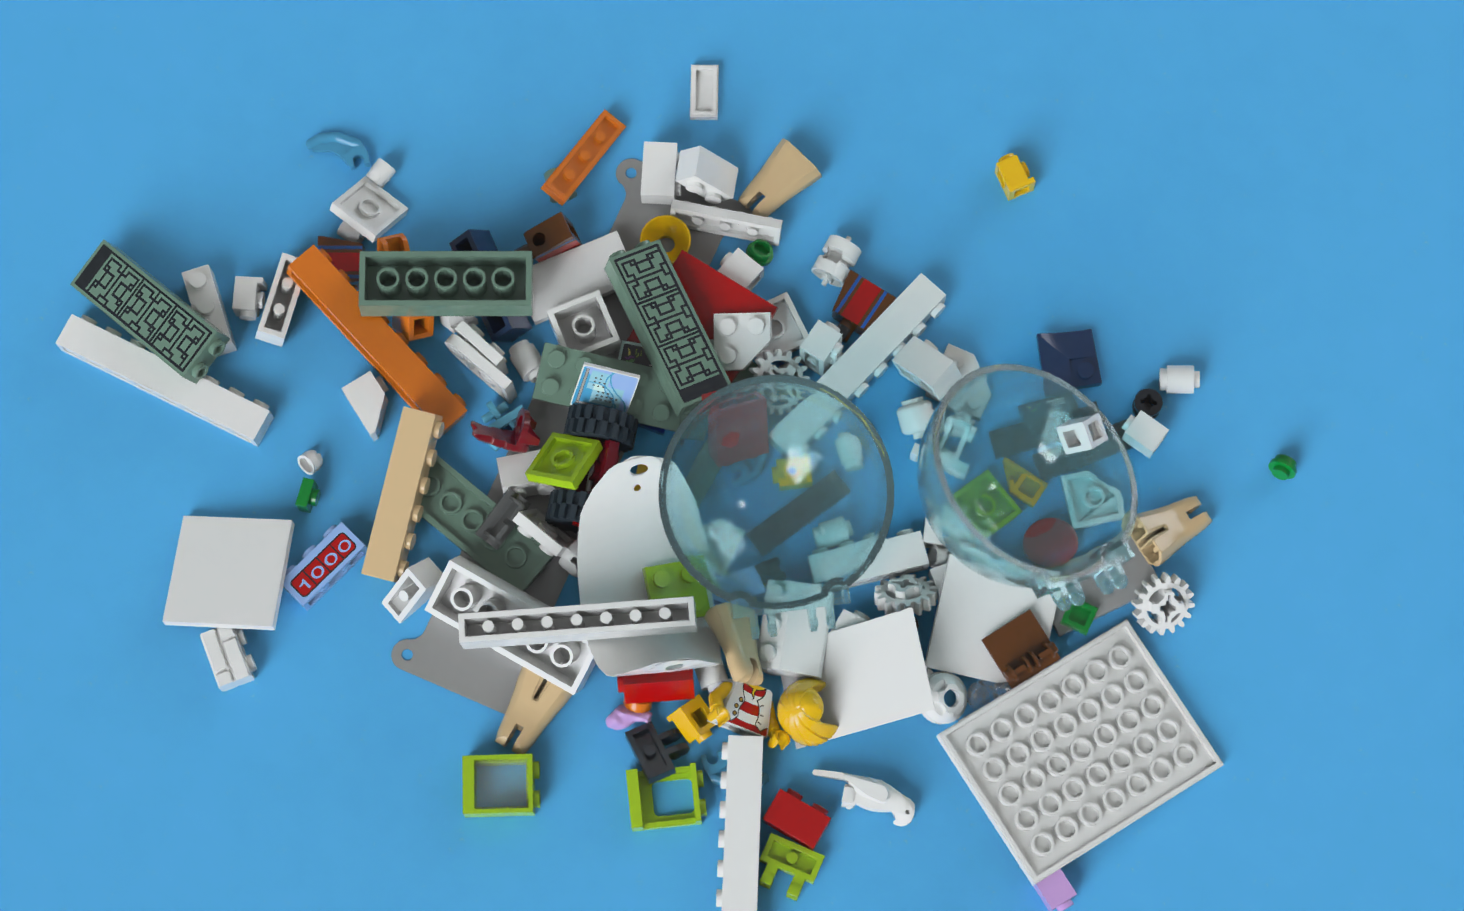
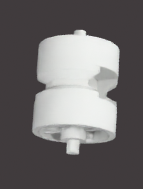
(837, 258)

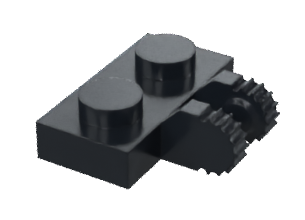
(651, 753)

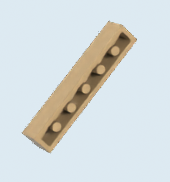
(402, 494)

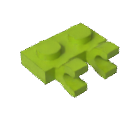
(791, 859)

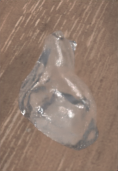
(984, 692)

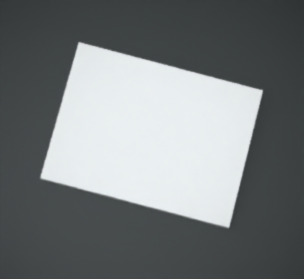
(1079, 751)

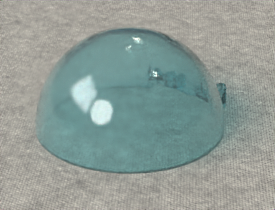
(776, 497)
(1013, 498)

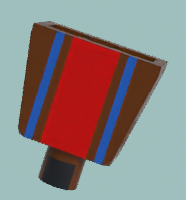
(551, 238)
(344, 256)
(859, 305)

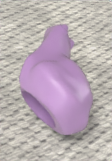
(623, 718)

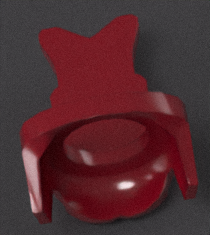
(515, 440)

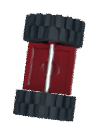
(616, 434)

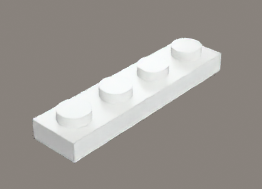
(727, 222)

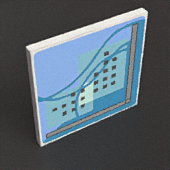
(605, 387)

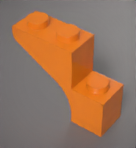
(410, 326)

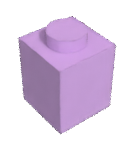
(1056, 891)

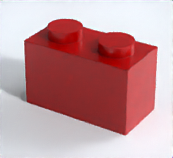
(797, 819)

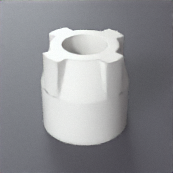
(381, 172)
(349, 233)

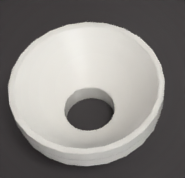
(940, 683)

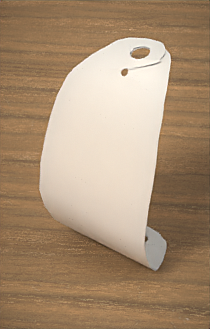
(616, 540)

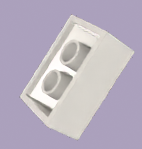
(795, 648)

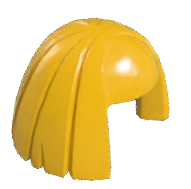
(801, 712)

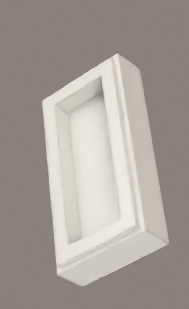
(704, 92)

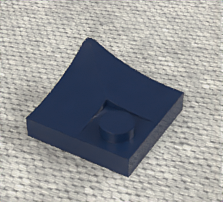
(1070, 357)

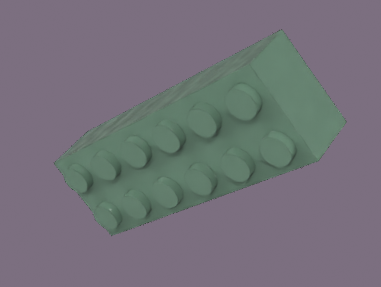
(446, 283)

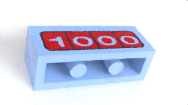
(323, 565)

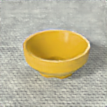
(668, 227)

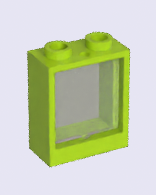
(500, 785)

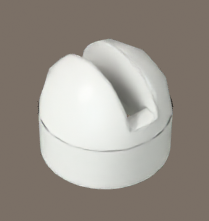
(310, 461)
(937, 555)

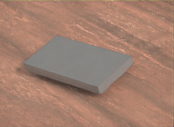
(1135, 570)

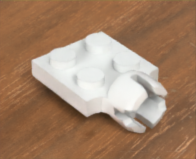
(551, 539)

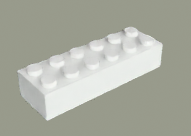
(472, 589)

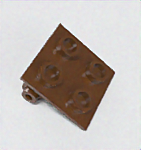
(1021, 649)

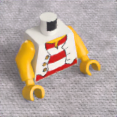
(746, 711)

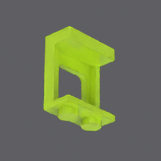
(641, 800)

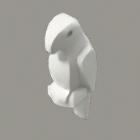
(872, 796)

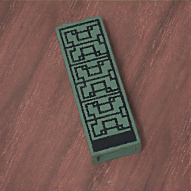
(150, 312)
(666, 324)

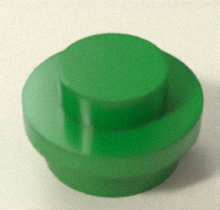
(760, 251)
(1283, 467)

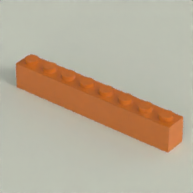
(374, 338)

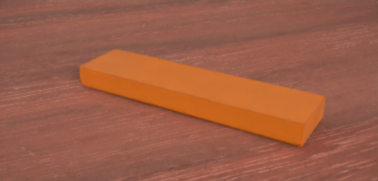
(583, 157)

